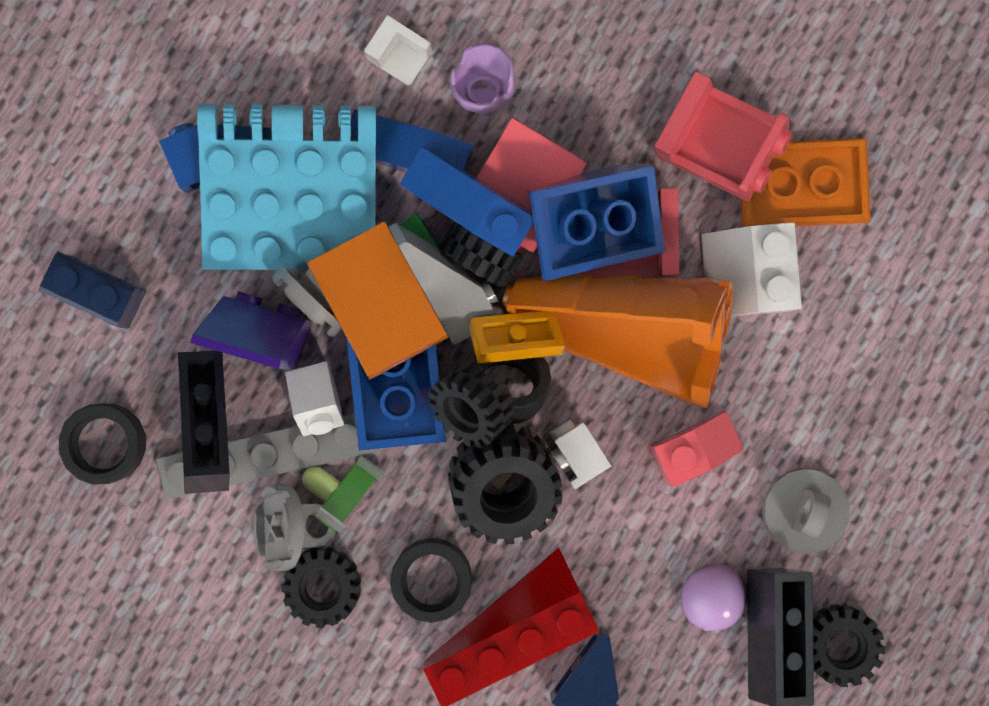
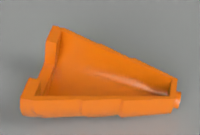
(638, 326)

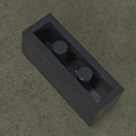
(203, 422)
(780, 637)

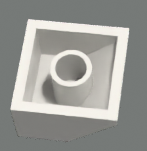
(759, 264)

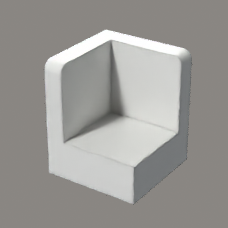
(398, 50)

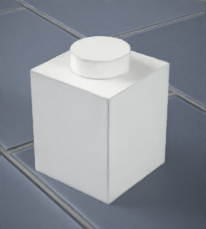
(314, 399)

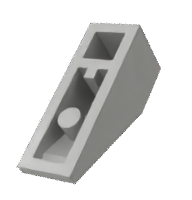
(448, 285)

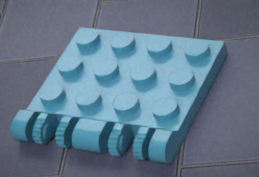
(285, 194)

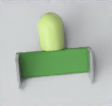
(340, 496)

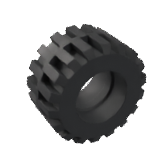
(511, 513)

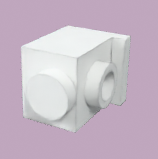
(578, 452)

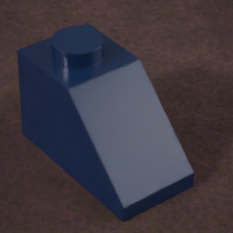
(590, 677)

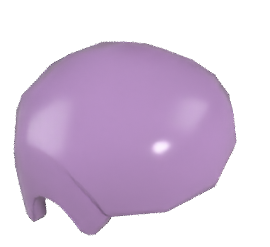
(498, 73)
(714, 597)

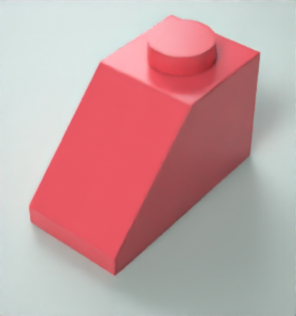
(696, 449)

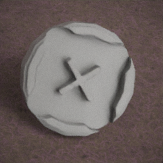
(308, 298)
(805, 511)
(281, 527)

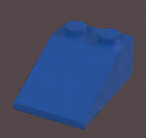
(597, 220)
(395, 404)

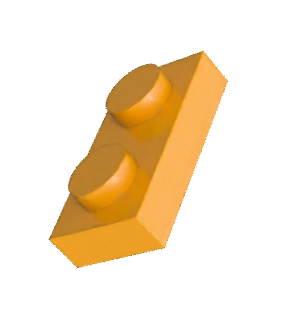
(516, 336)

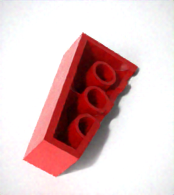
(514, 632)

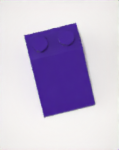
(254, 332)

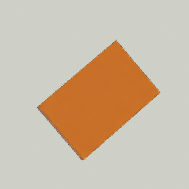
(814, 186)
(377, 300)

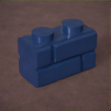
(92, 290)

